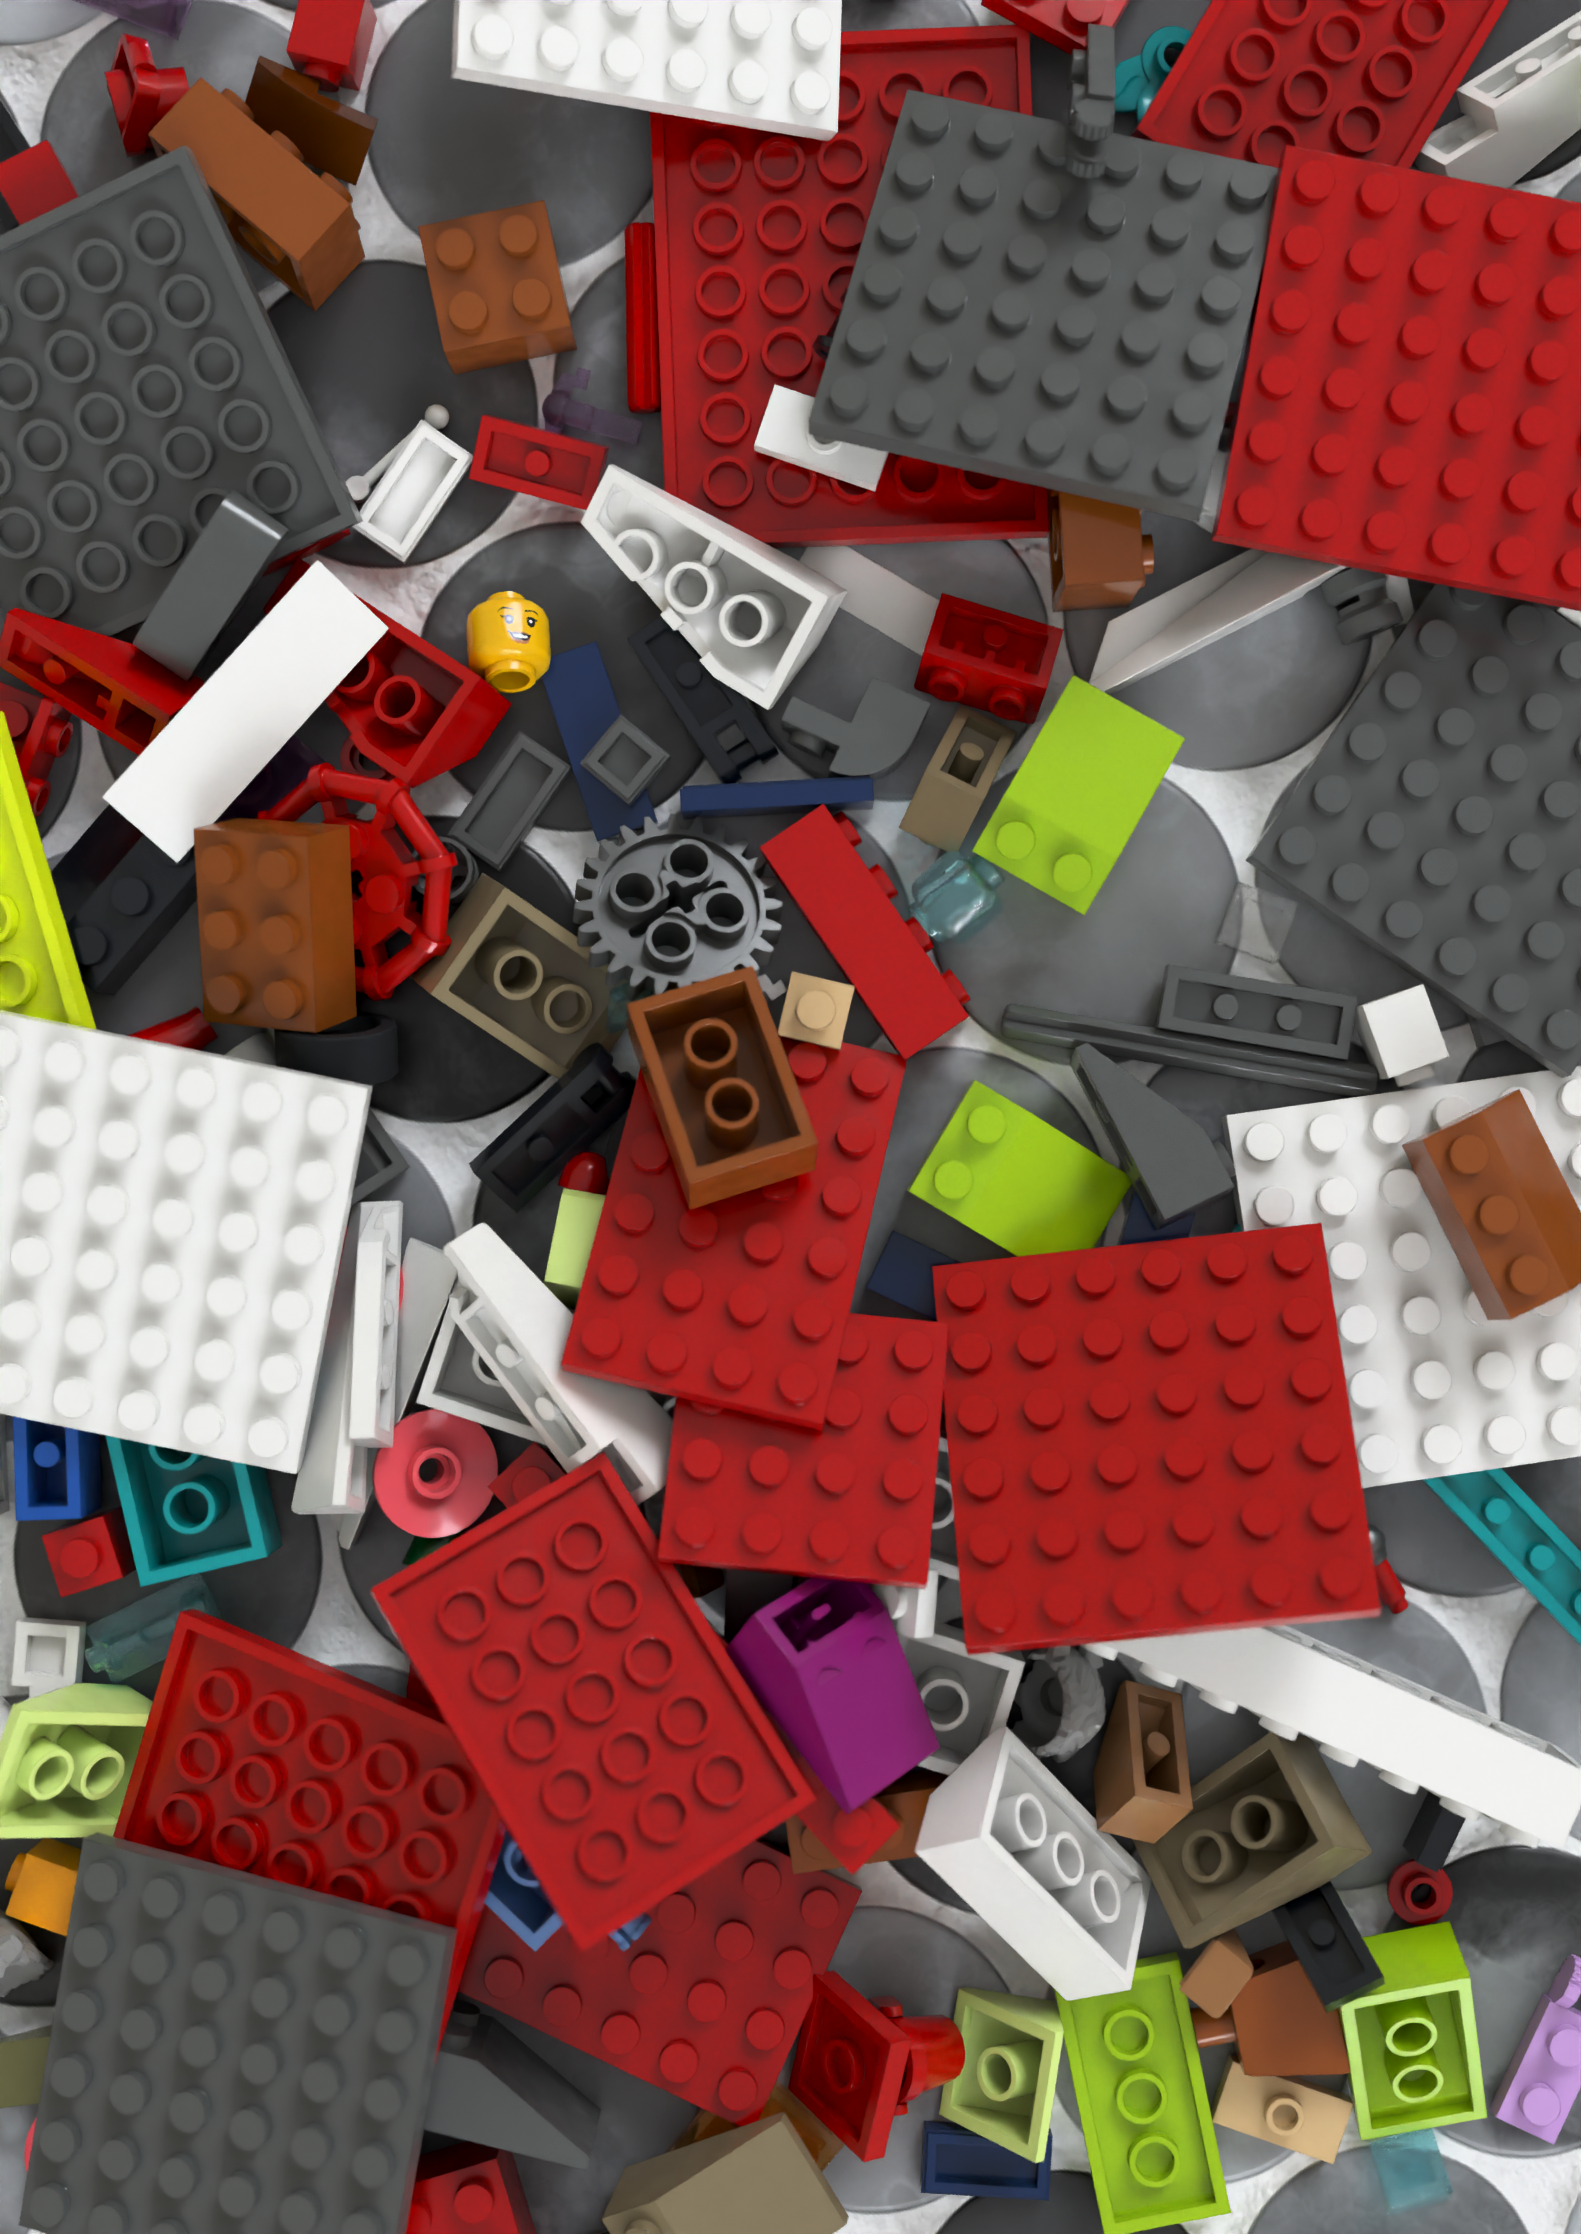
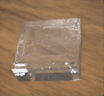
(1256, 922)

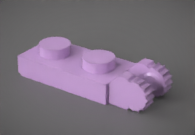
(1547, 2062)

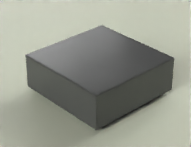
(625, 760)

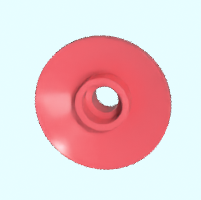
(460, 1486)

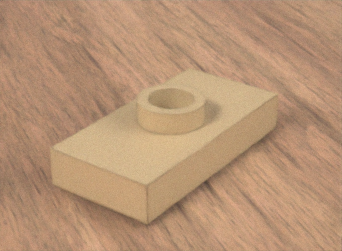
(1282, 2111)

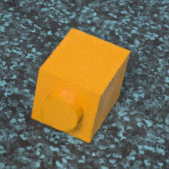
(44, 1885)

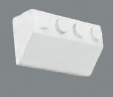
(1037, 1868)

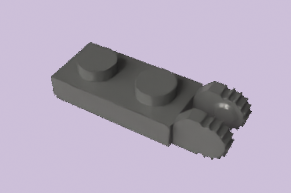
(1091, 102)

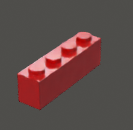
(864, 931)

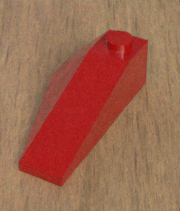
(410, 701)

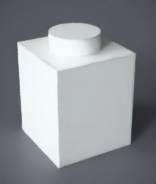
(1401, 1035)

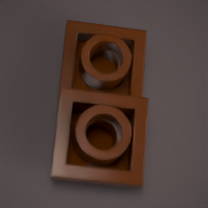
(322, 129)

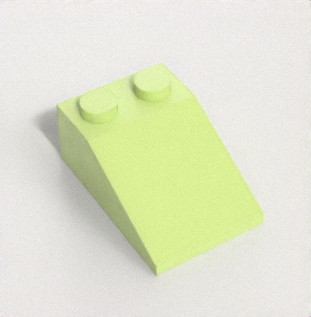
(69, 1760)

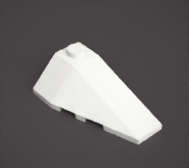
(727, 593)

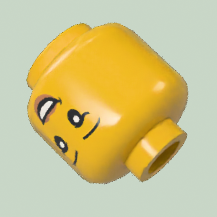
(508, 642)

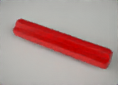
(642, 320)

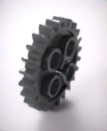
(646, 870)

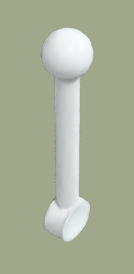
(360, 487)

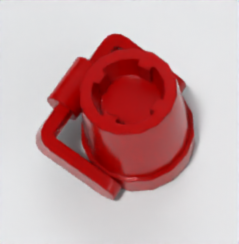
(141, 92)
(934, 2052)

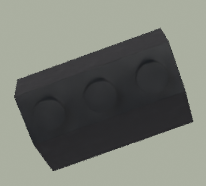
(120, 898)

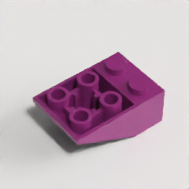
(837, 1686)

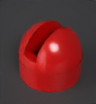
(585, 1173)

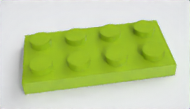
(1144, 2102)

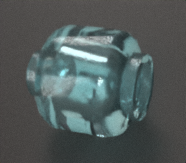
(957, 897)

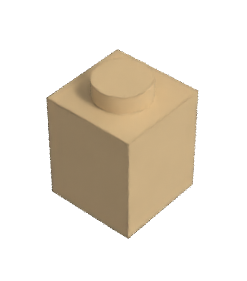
(815, 1010)

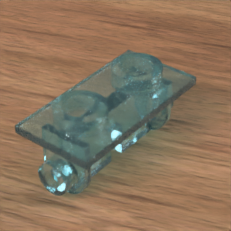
(143, 1631)

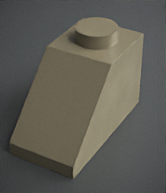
(957, 780)

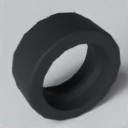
(353, 1051)

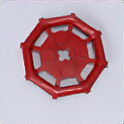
(386, 869)

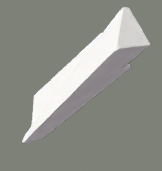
(1512, 112)
(1202, 613)
(426, 1292)
(522, 1339)
(357, 1366)

